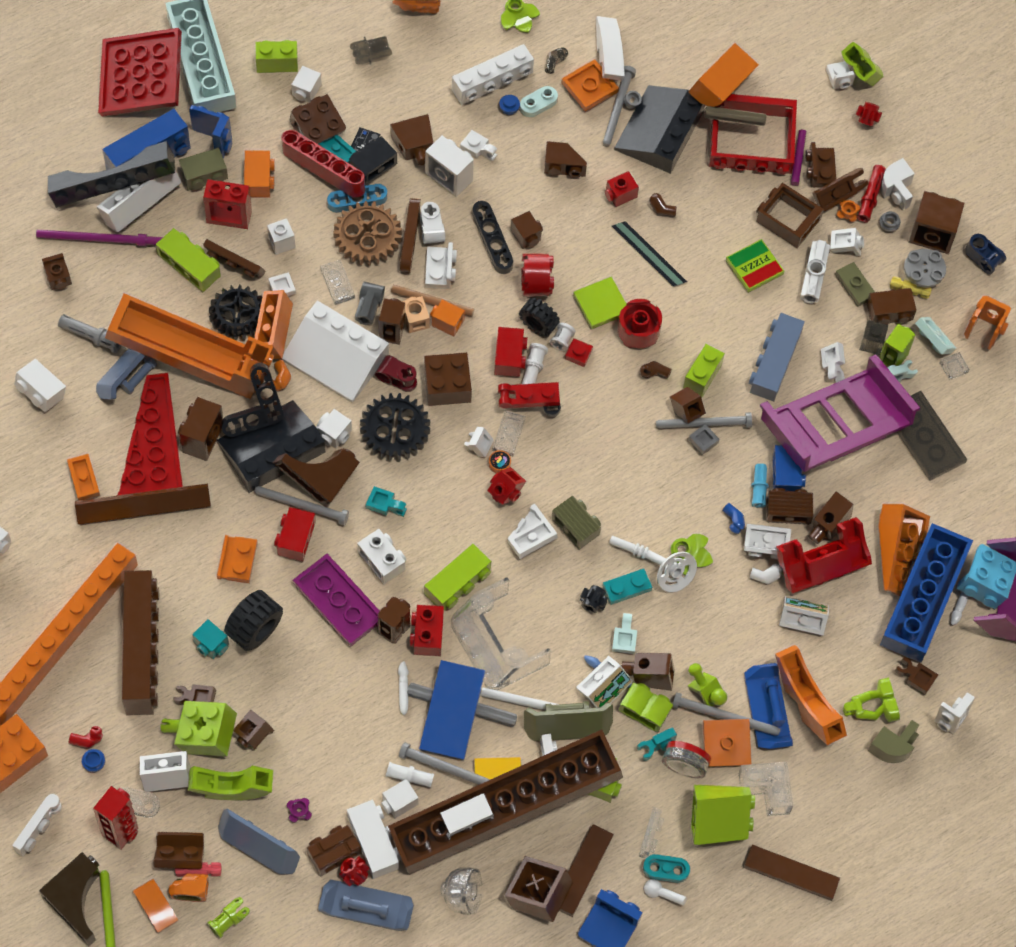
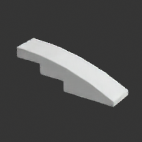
(609, 48)

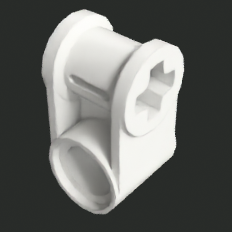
(431, 226)

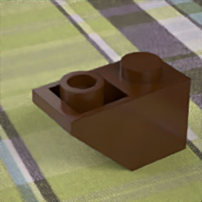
(563, 160)

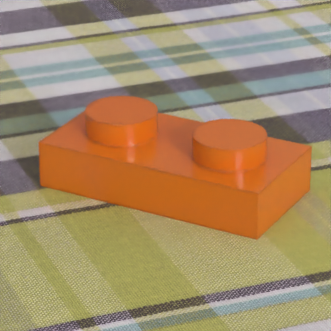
(83, 477)

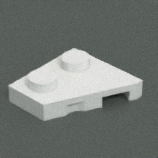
(531, 533)

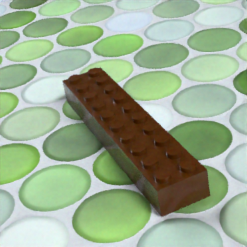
(512, 799)

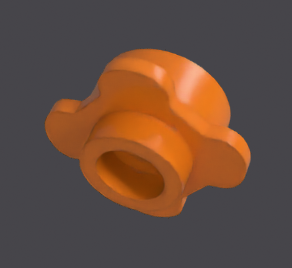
(852, 207)

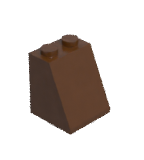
(936, 222)

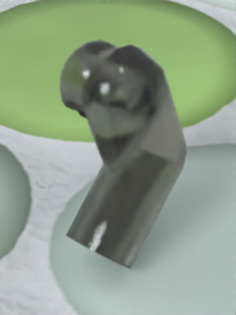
(555, 57)

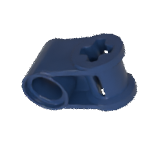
(985, 254)

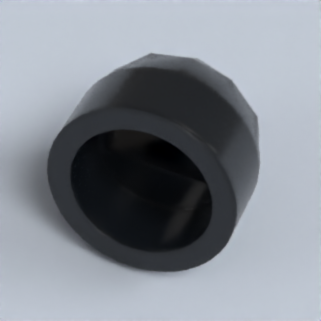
(552, 413)

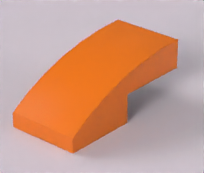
(155, 905)

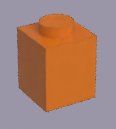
(447, 317)

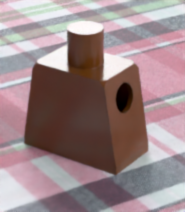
(412, 137)
(834, 512)
(652, 669)

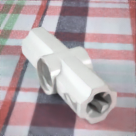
(813, 281)

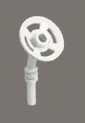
(671, 566)

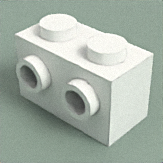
(39, 385)
(381, 556)
(164, 771)

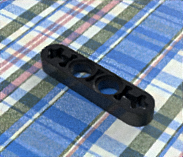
(491, 237)

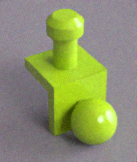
(706, 686)

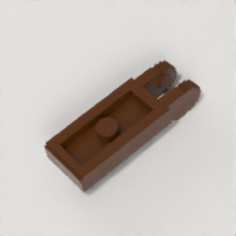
(839, 190)

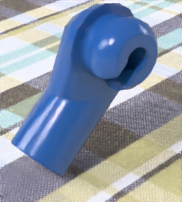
(737, 518)

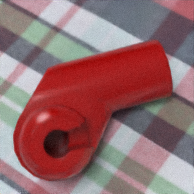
(88, 740)

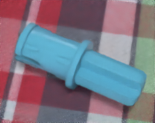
(759, 486)

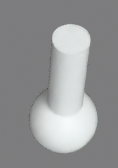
(654, 889)

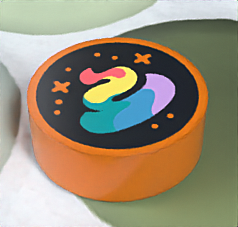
(499, 461)

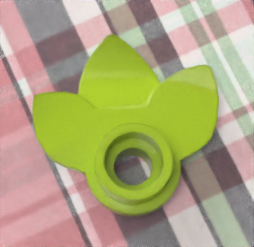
(519, 17)
(695, 546)

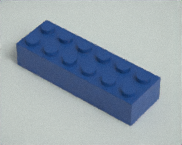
(926, 593)

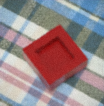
(578, 352)

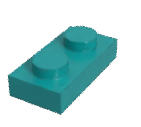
(338, 147)
(627, 586)

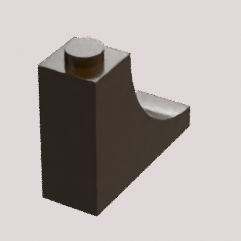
(68, 893)

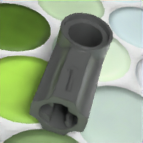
(370, 297)

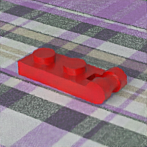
(529, 395)

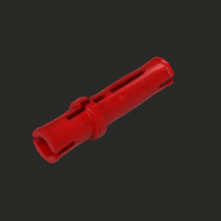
(869, 200)

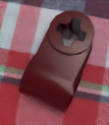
(397, 373)

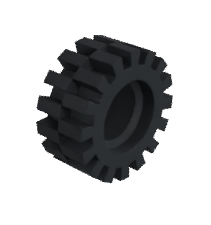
(539, 317)

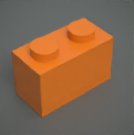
(258, 172)

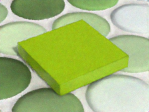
(600, 302)

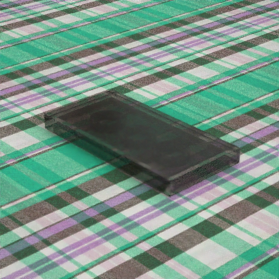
(931, 441)

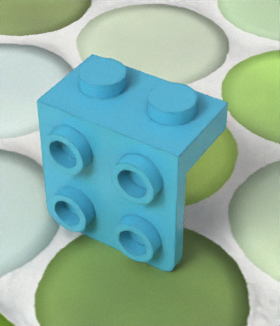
(989, 577)

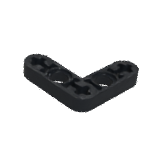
(262, 411)

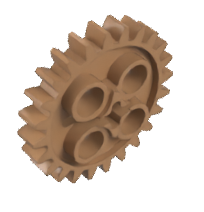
(367, 233)

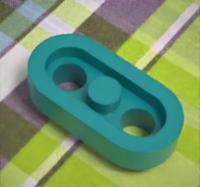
(666, 868)

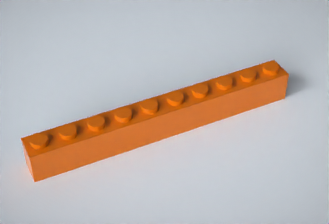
(64, 630)

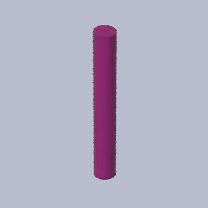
(798, 157)

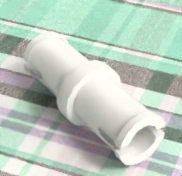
(411, 774)

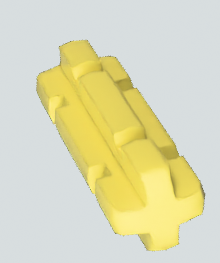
(896, 283)

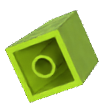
(721, 813)

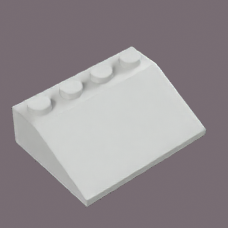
(335, 351)

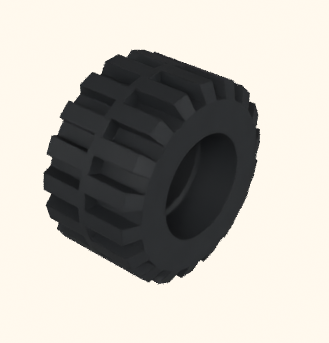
(253, 620)

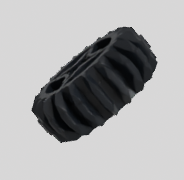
(226, 306)

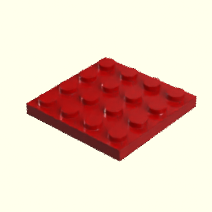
(140, 72)

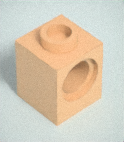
(419, 321)

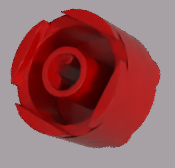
(536, 275)
(639, 324)

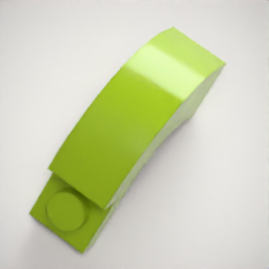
(234, 786)

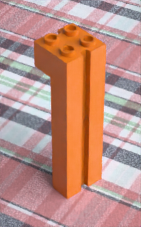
(188, 345)

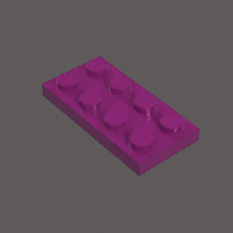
(338, 599)

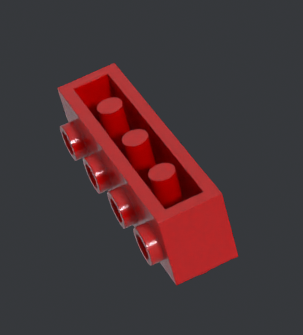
(116, 817)

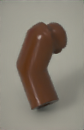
(660, 206)
(655, 368)

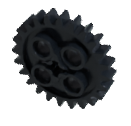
(415, 429)

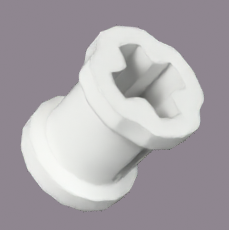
(562, 336)

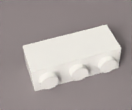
(374, 838)

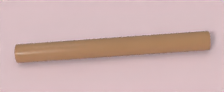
(428, 298)

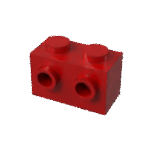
(509, 351)
(295, 534)
(428, 630)

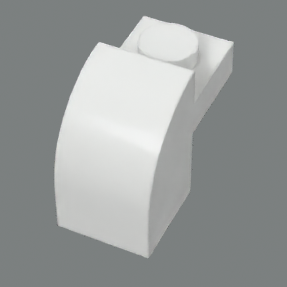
(895, 181)

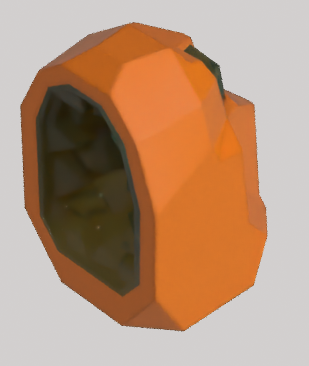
(190, 888)

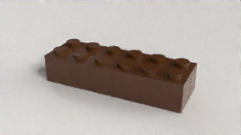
(140, 643)

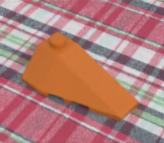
(900, 535)

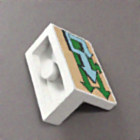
(804, 615)
(605, 683)

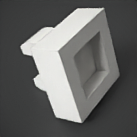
(480, 442)

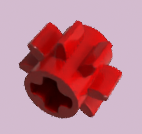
(869, 113)
(354, 871)

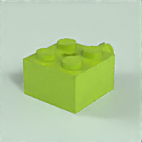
(203, 728)

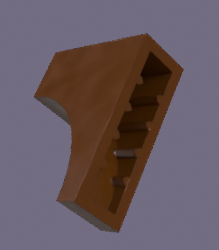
(320, 479)

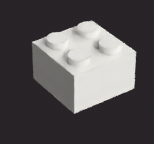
(449, 165)

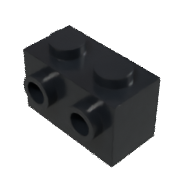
(374, 159)

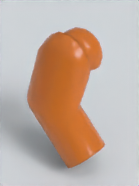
(283, 376)

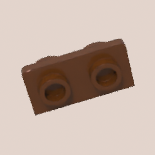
(821, 165)
(179, 850)

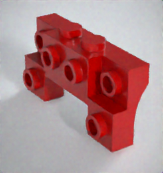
(827, 561)

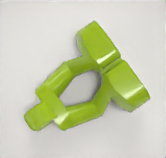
(888, 707)

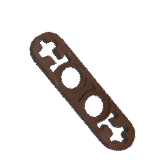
(410, 235)

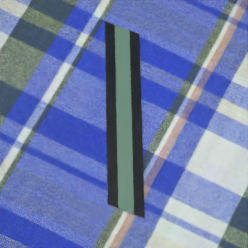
(649, 253)

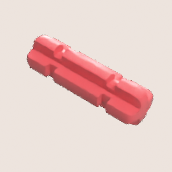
(214, 869)

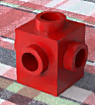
(506, 486)

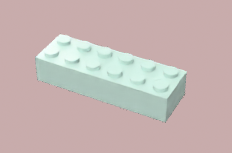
(202, 55)

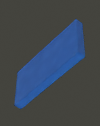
(452, 710)

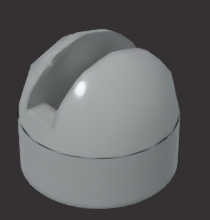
(637, 101)

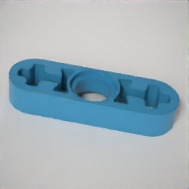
(371, 189)

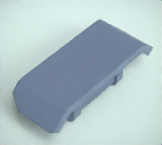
(120, 370)
(257, 843)
(366, 905)

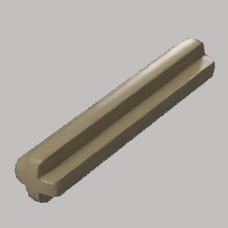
(735, 115)

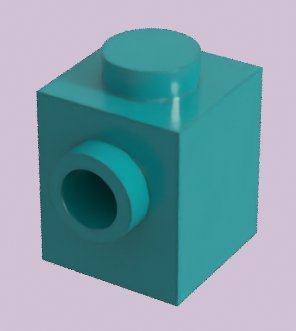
(210, 640)

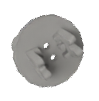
(934, 267)

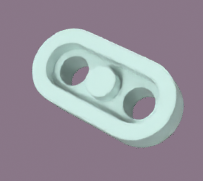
(540, 101)

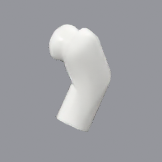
(767, 576)

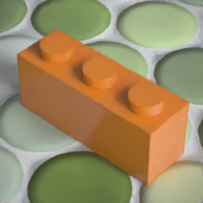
(274, 321)

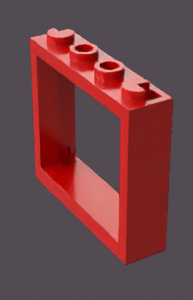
(766, 105)

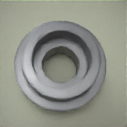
(892, 217)

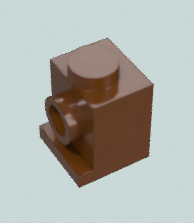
(57, 271)
(252, 730)

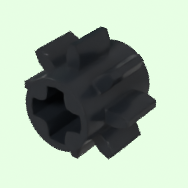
(593, 599)

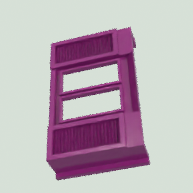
(872, 391)

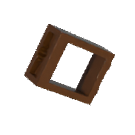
(799, 202)

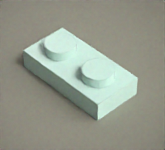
(930, 330)

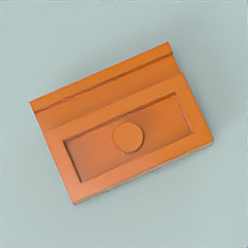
(237, 559)

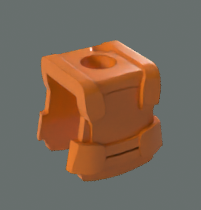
(983, 313)

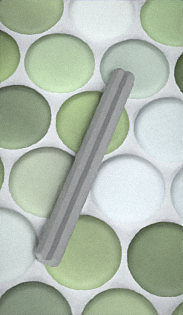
(483, 711)

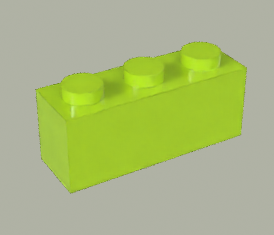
(188, 259)
(458, 578)

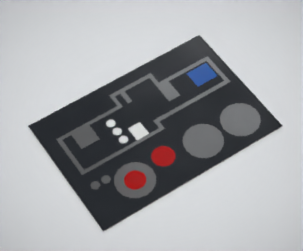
(363, 137)

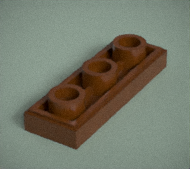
(233, 260)

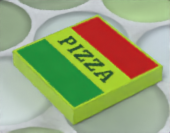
(754, 265)

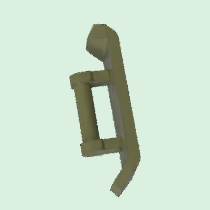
(568, 721)

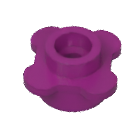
(296, 804)

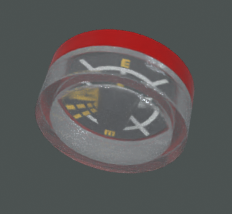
(686, 759)

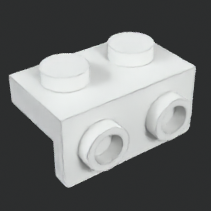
(764, 539)

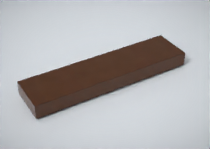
(585, 866)
(792, 872)

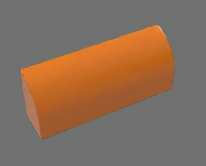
(723, 77)

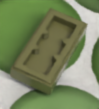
(854, 283)

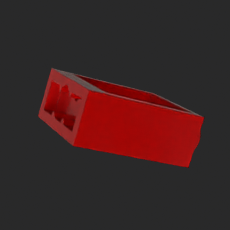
(227, 206)

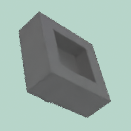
(703, 439)

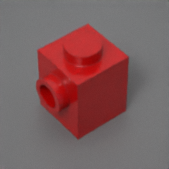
(621, 189)

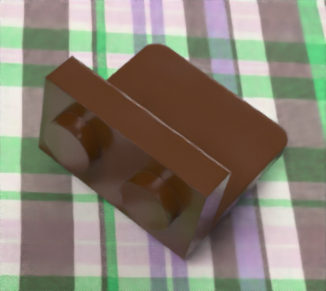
(318, 119)

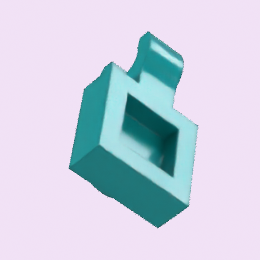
(383, 501)
(657, 742)

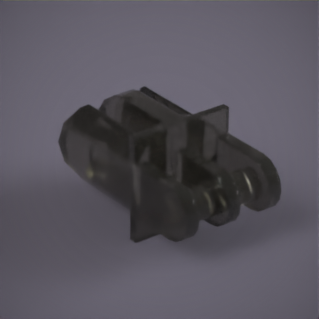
(370, 49)

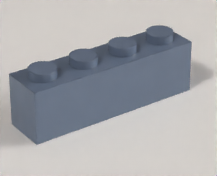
(776, 356)

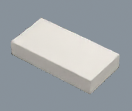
(467, 814)

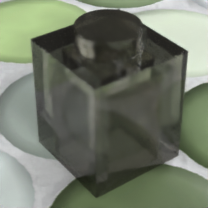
(873, 337)

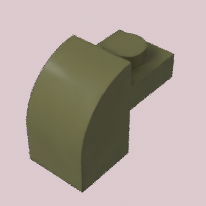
(891, 747)

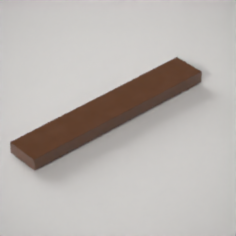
(142, 503)

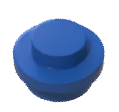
(509, 104)
(93, 760)

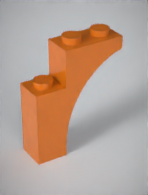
(812, 705)

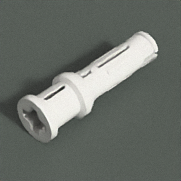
(534, 363)

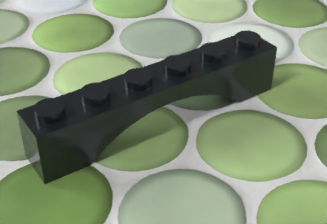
(149, 164)

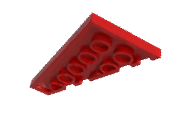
(153, 448)

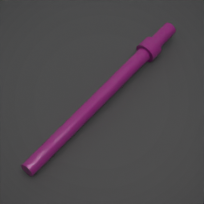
(141, 240)

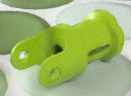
(228, 917)

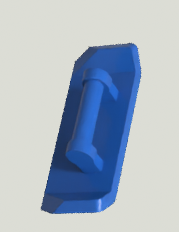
(767, 704)

